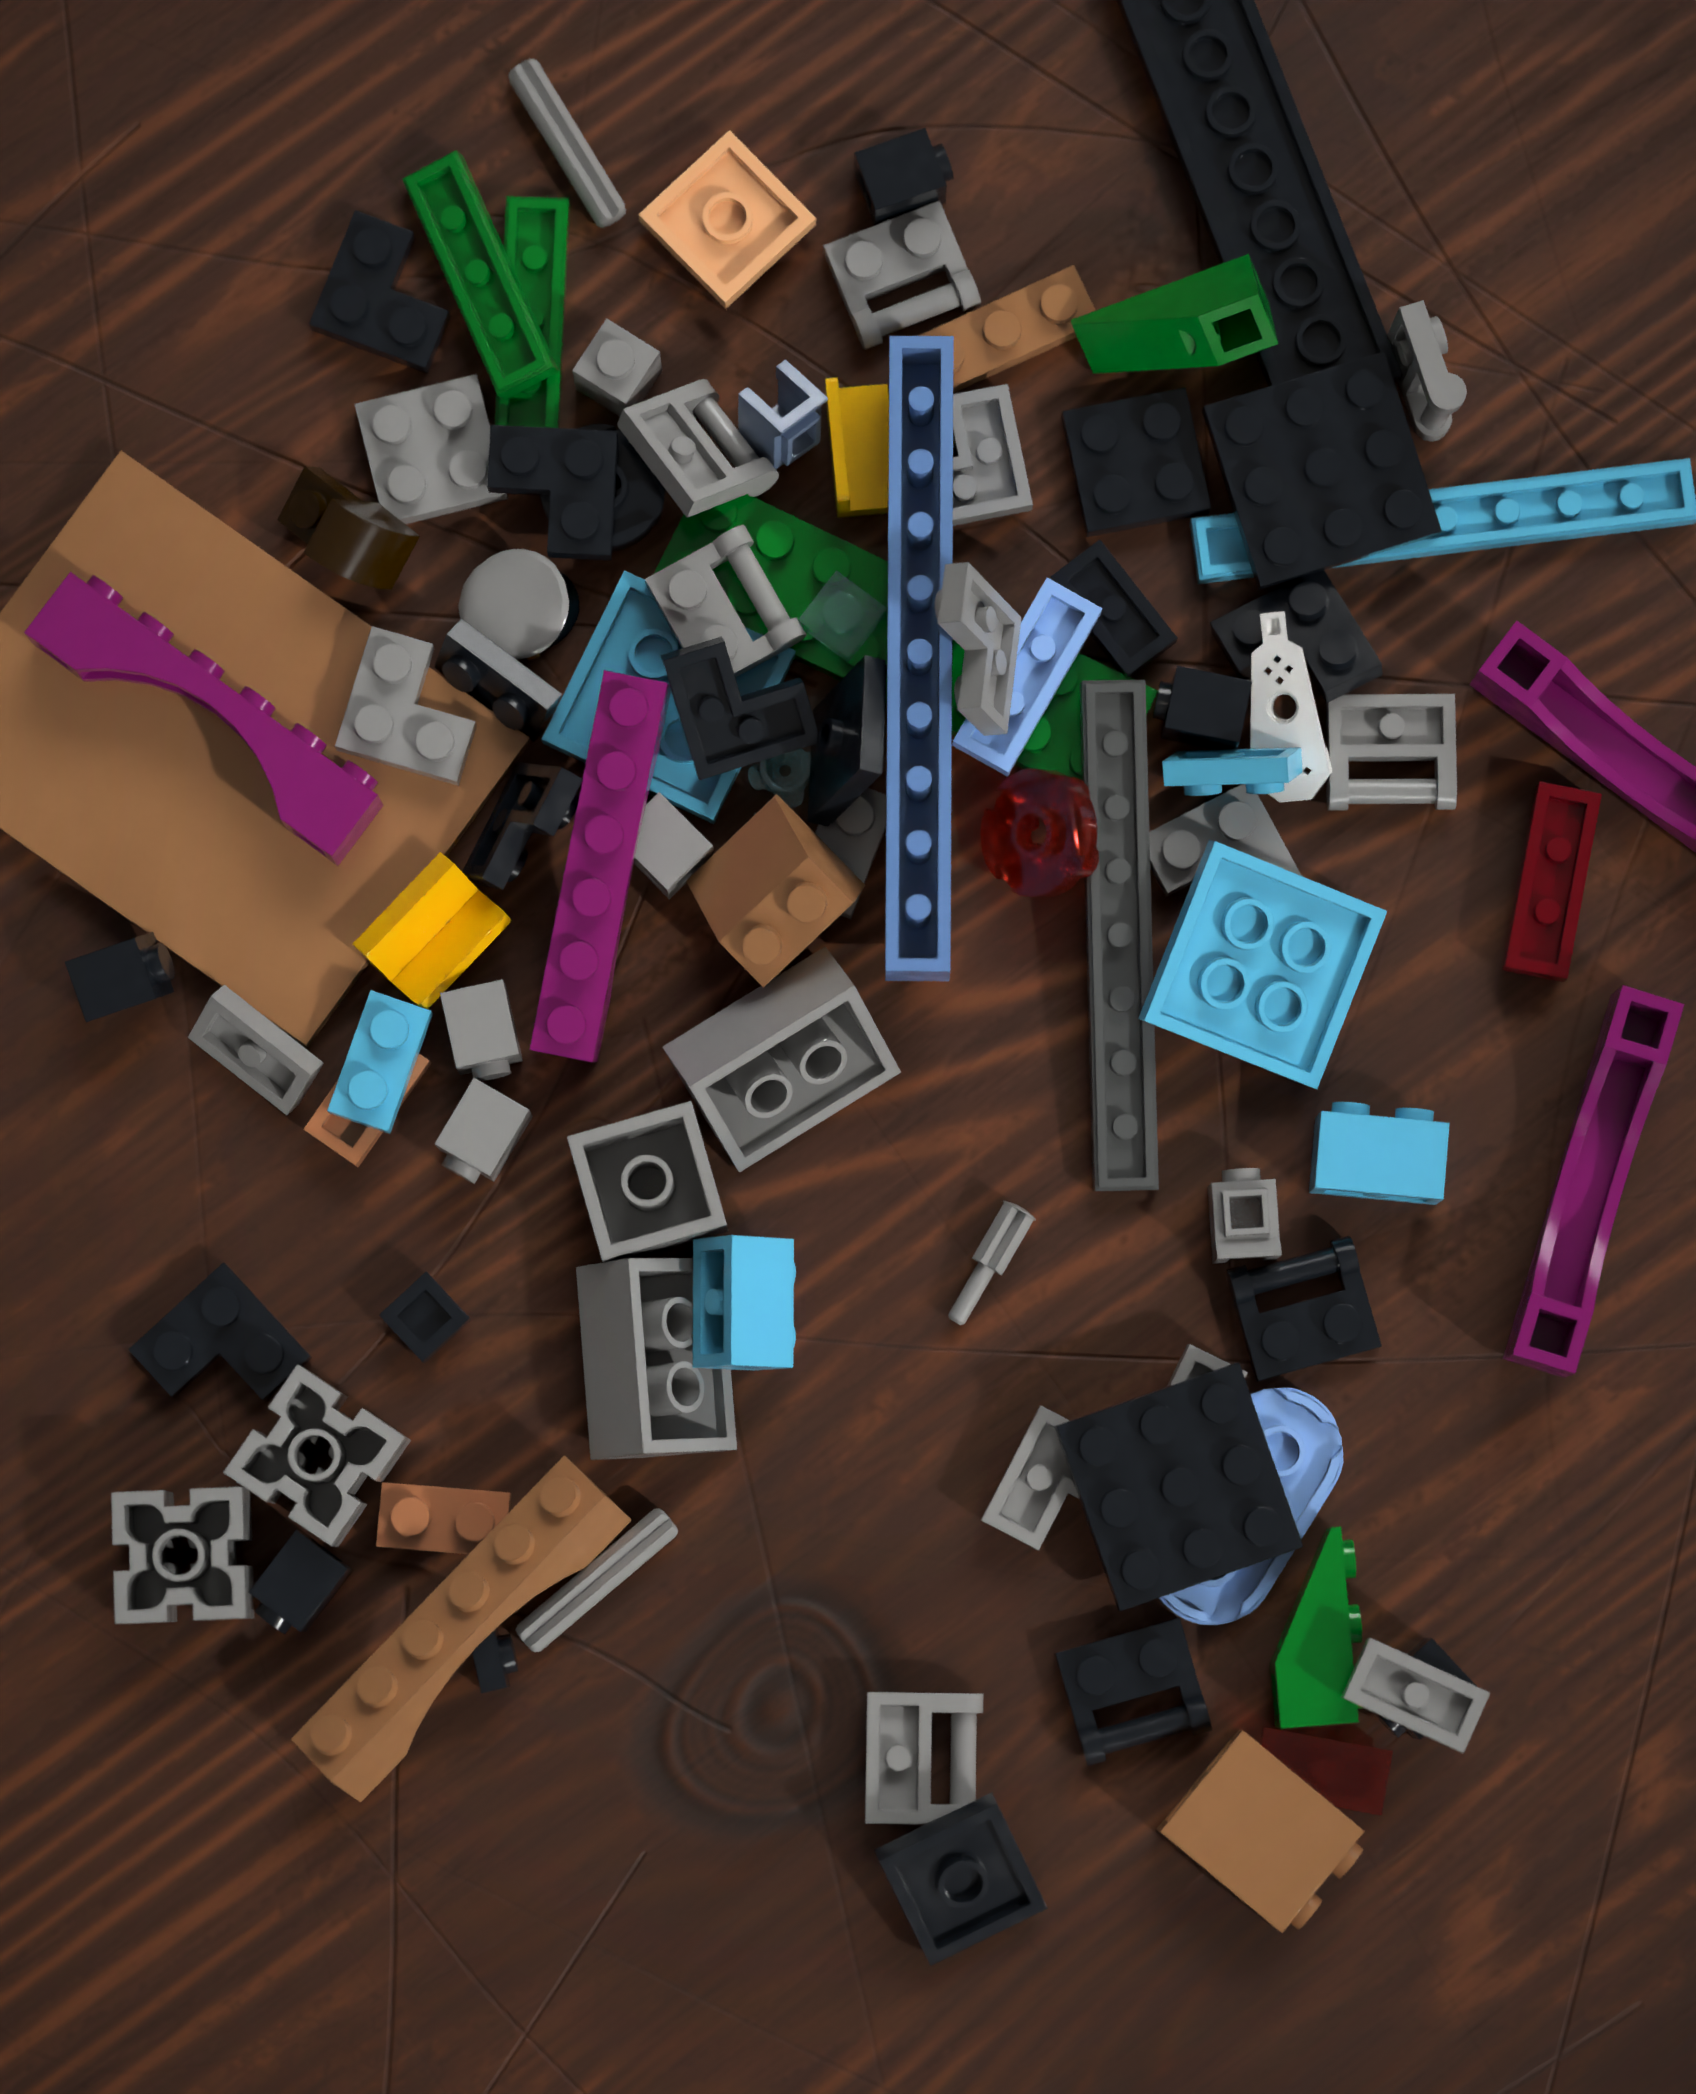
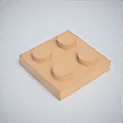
(727, 219)

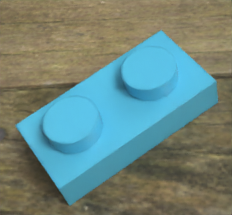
(1207, 770)
(380, 1062)

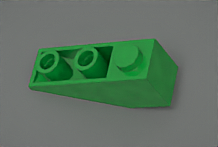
(1182, 324)
(1317, 1641)

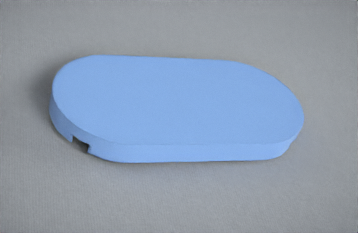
(1309, 1463)

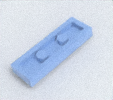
(1046, 649)

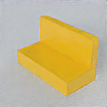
(859, 447)
(432, 932)

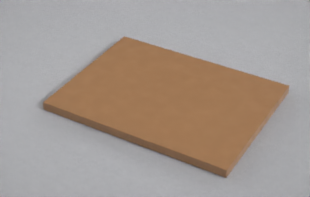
(168, 803)

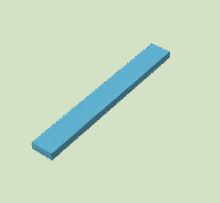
(1502, 515)

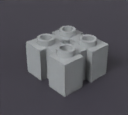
(279, 1465)
(153, 1526)

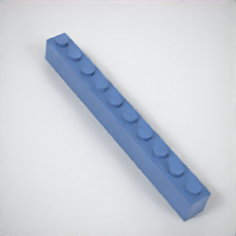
(919, 660)

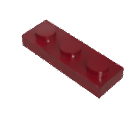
(1551, 881)

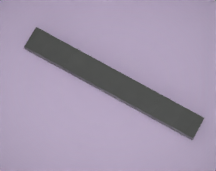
(1119, 938)

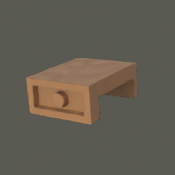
(1263, 1832)

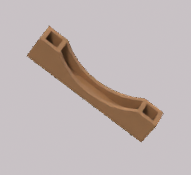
(380, 1707)

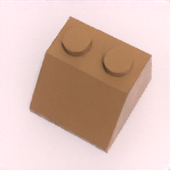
(772, 890)

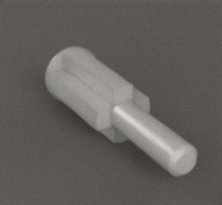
(992, 1256)

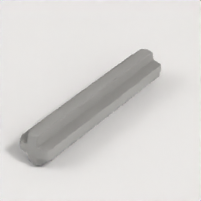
(567, 143)
(597, 1580)

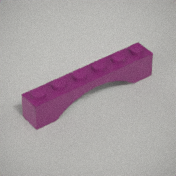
(104, 643)
(1580, 722)
(600, 866)
(1590, 1181)

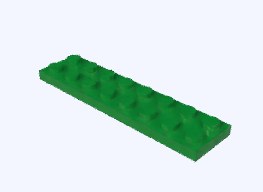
(798, 566)

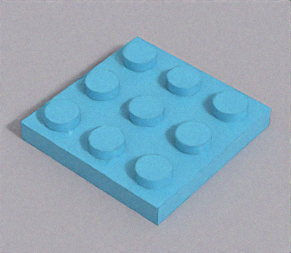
(630, 643)
(1262, 964)

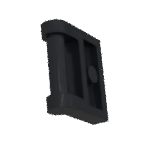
(1307, 1330)
(1128, 1669)

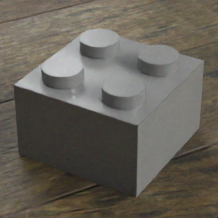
(647, 1183)

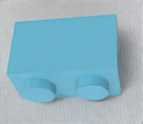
(1379, 1154)
(743, 1303)

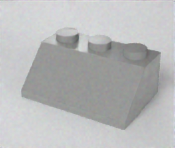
(782, 1059)
(640, 1363)

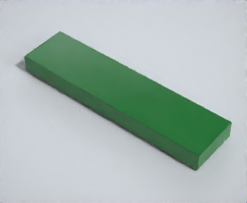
(538, 253)
(480, 275)

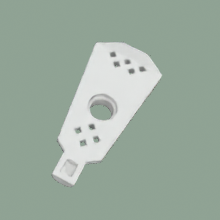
(1300, 730)

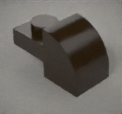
(346, 533)

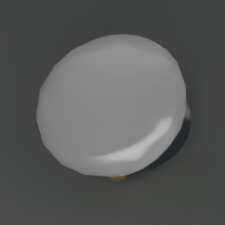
(520, 602)

